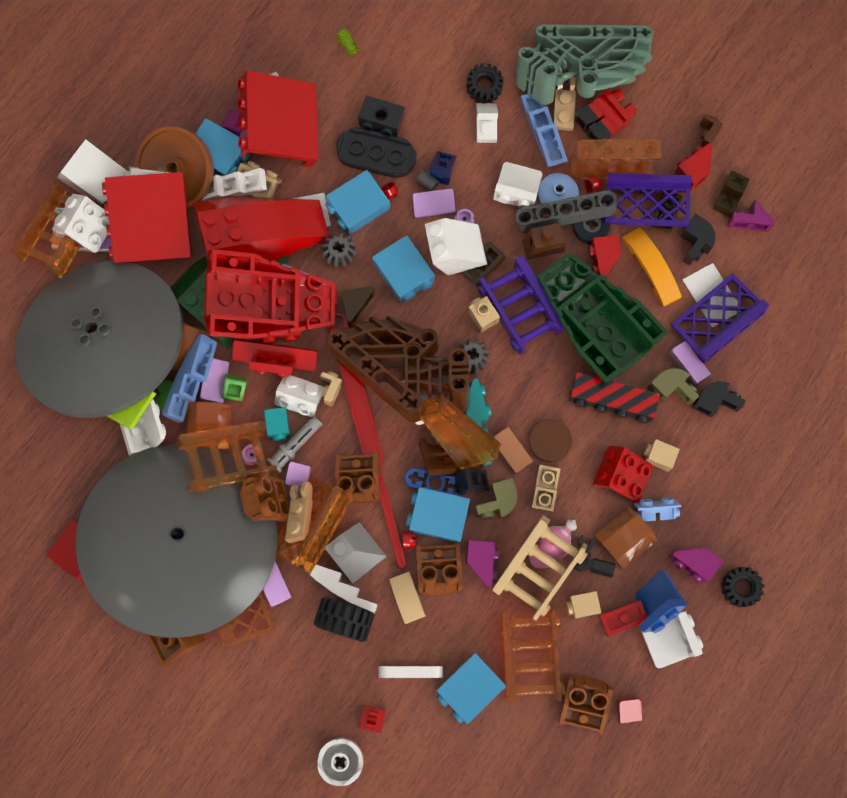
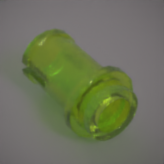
(347, 41)

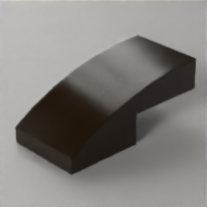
(731, 193)

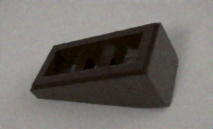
(494, 264)

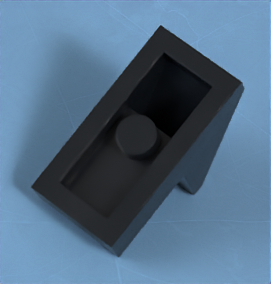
(471, 480)

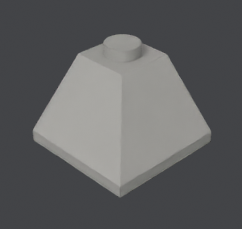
(355, 552)

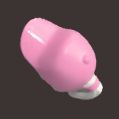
(551, 549)

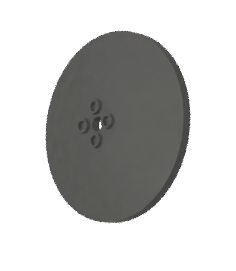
(117, 363)

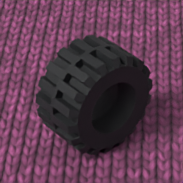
(344, 619)

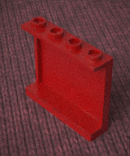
(278, 117)
(147, 217)

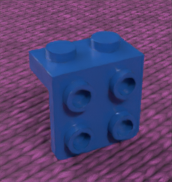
(660, 601)

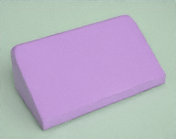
(433, 203)
(689, 362)
(212, 388)

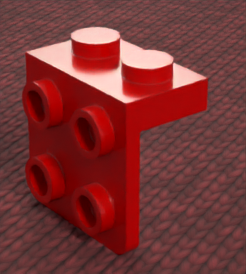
(623, 473)

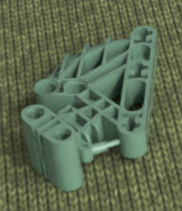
(612, 58)

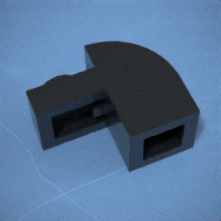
(701, 236)
(717, 394)

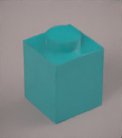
(277, 424)

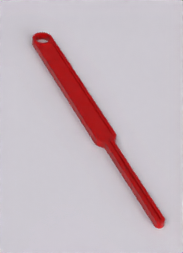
(369, 440)

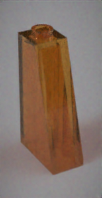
(459, 434)

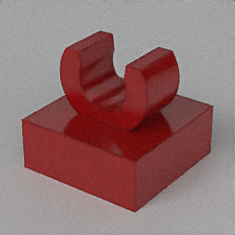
(372, 719)

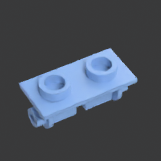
(665, 507)

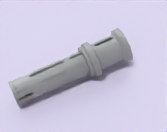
(284, 453)

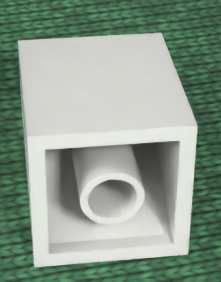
(88, 170)
(455, 245)

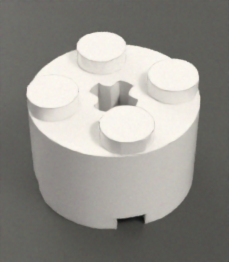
(336, 774)

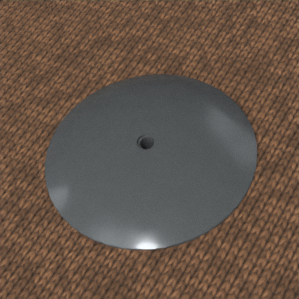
(163, 582)

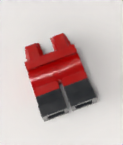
(605, 115)

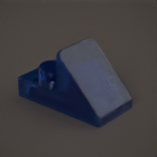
(442, 167)

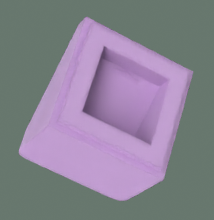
(297, 474)

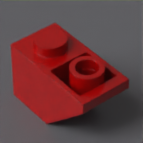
(697, 165)
(605, 253)

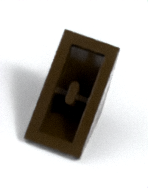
(356, 301)

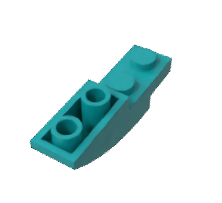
(478, 410)

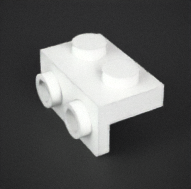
(298, 395)

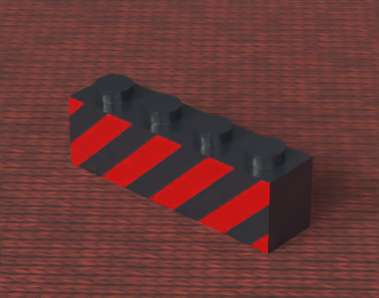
(614, 397)

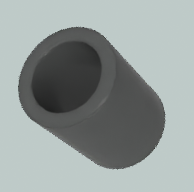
(427, 181)

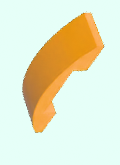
(653, 265)

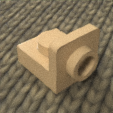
(331, 392)

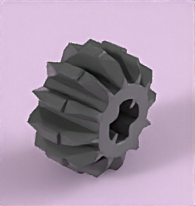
(339, 242)
(480, 354)

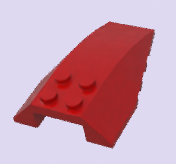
(260, 225)
(262, 298)

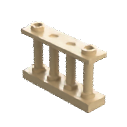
(530, 548)

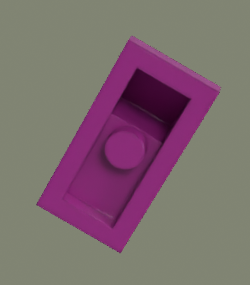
(757, 219)

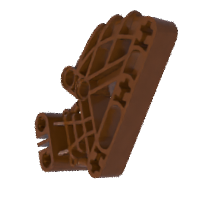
(446, 379)

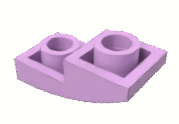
(276, 588)

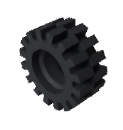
(484, 72)
(755, 584)

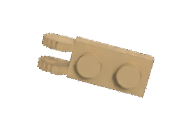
(565, 106)
(299, 512)

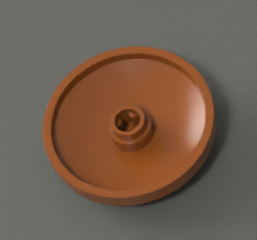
(178, 150)

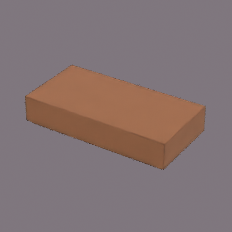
(513, 451)

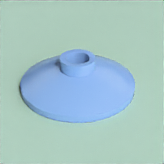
(547, 188)

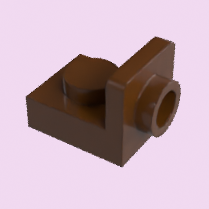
(712, 127)

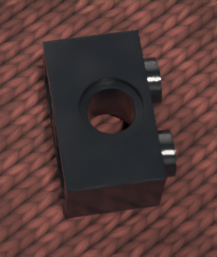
(374, 108)

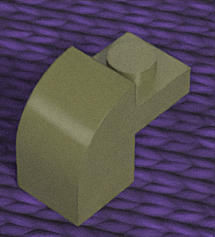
(674, 380)
(504, 500)

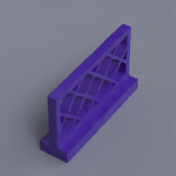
(652, 183)
(727, 333)

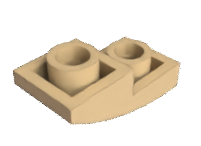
(546, 487)
(407, 597)

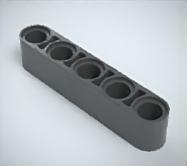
(573, 204)

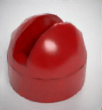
(592, 184)
(390, 190)
(408, 540)

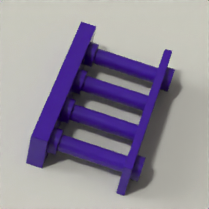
(532, 287)

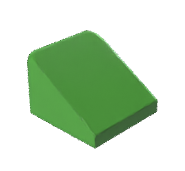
(234, 387)

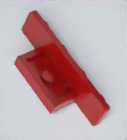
(274, 358)

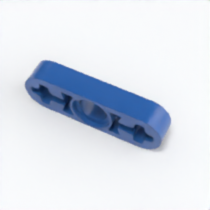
(421, 473)

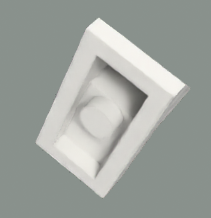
(486, 122)

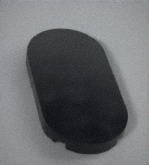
(376, 152)

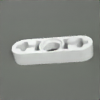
(410, 671)

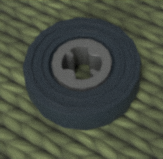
(584, 232)

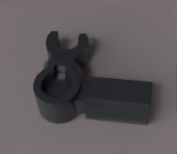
(596, 565)

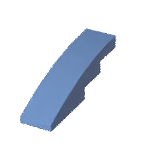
(544, 131)
(187, 381)

